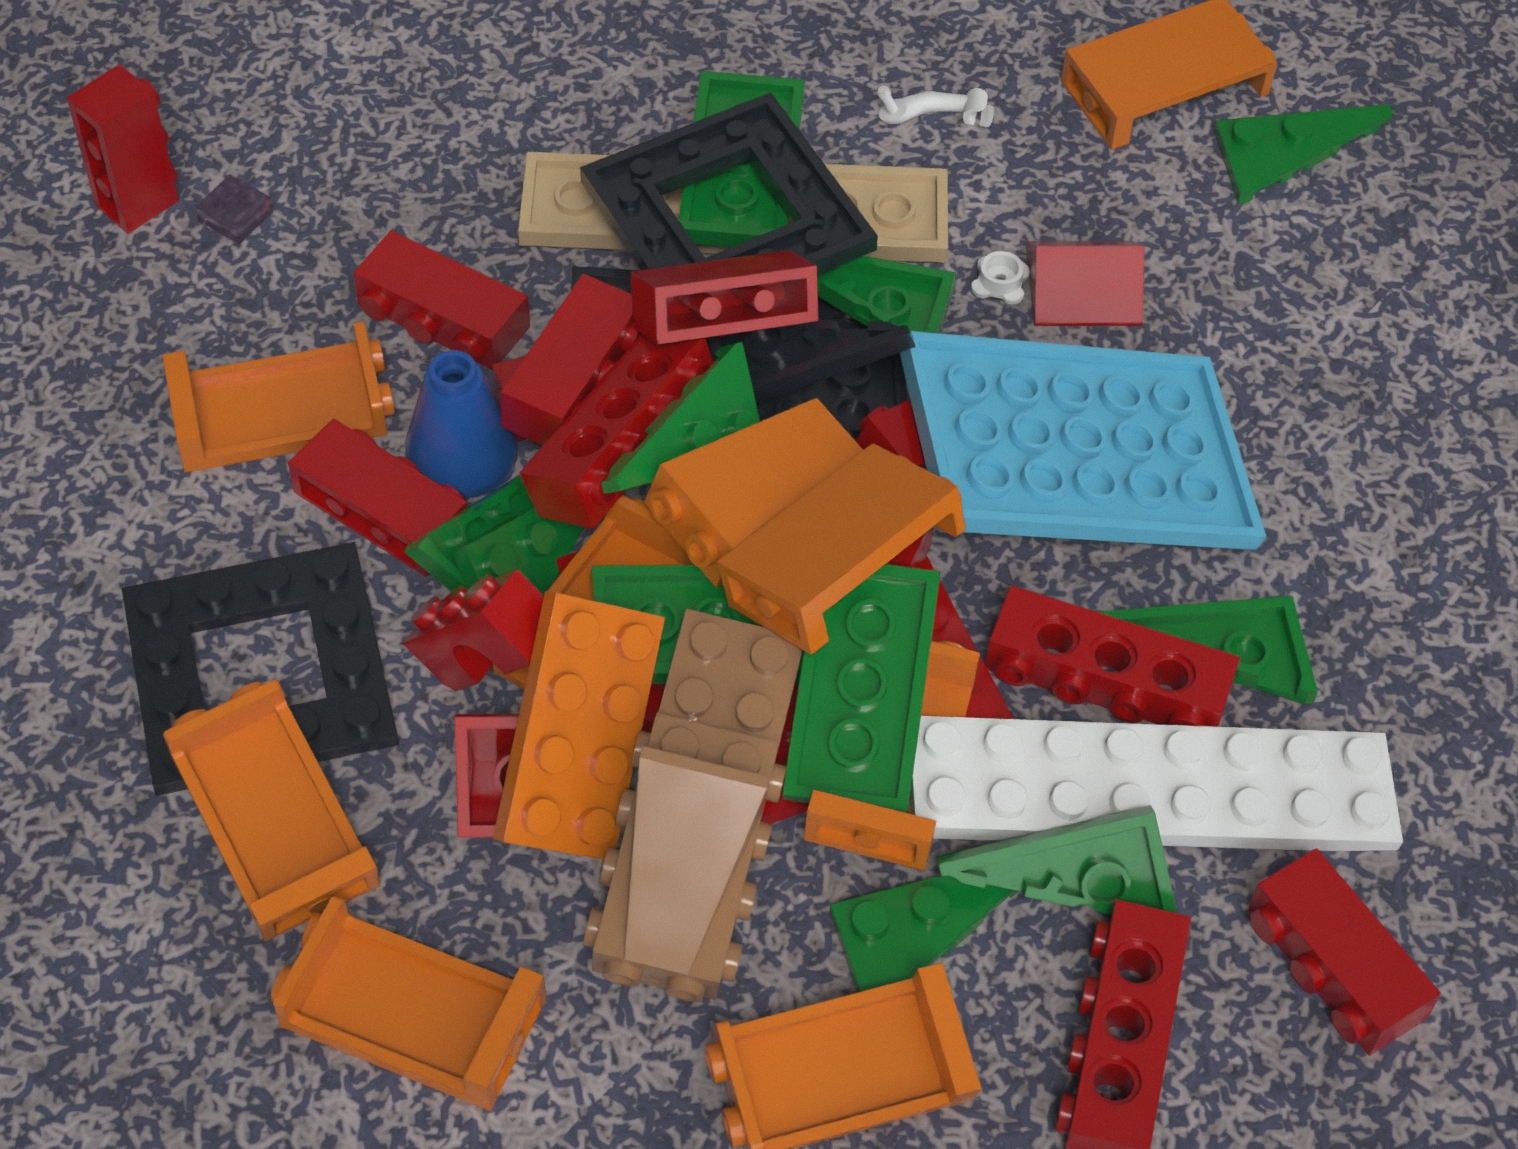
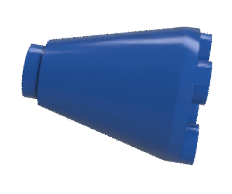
(458, 428)

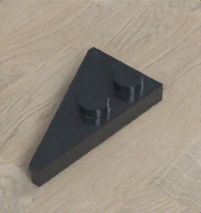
(810, 352)

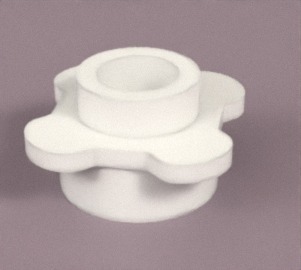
(1002, 265)

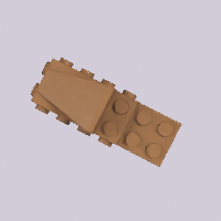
(696, 812)

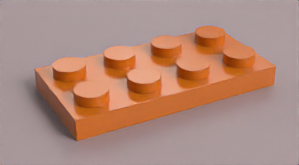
(578, 726)

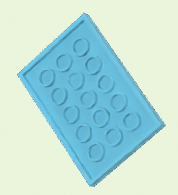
(1081, 441)

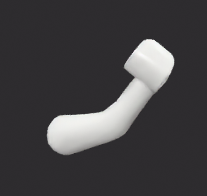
(903, 109)

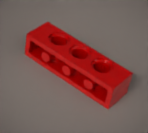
(610, 421)
(1096, 640)
(1154, 947)

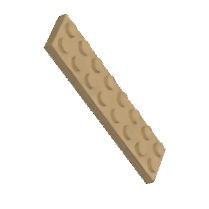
(899, 203)

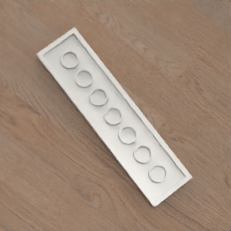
(1200, 780)

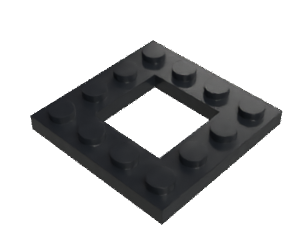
(632, 182)
(322, 580)

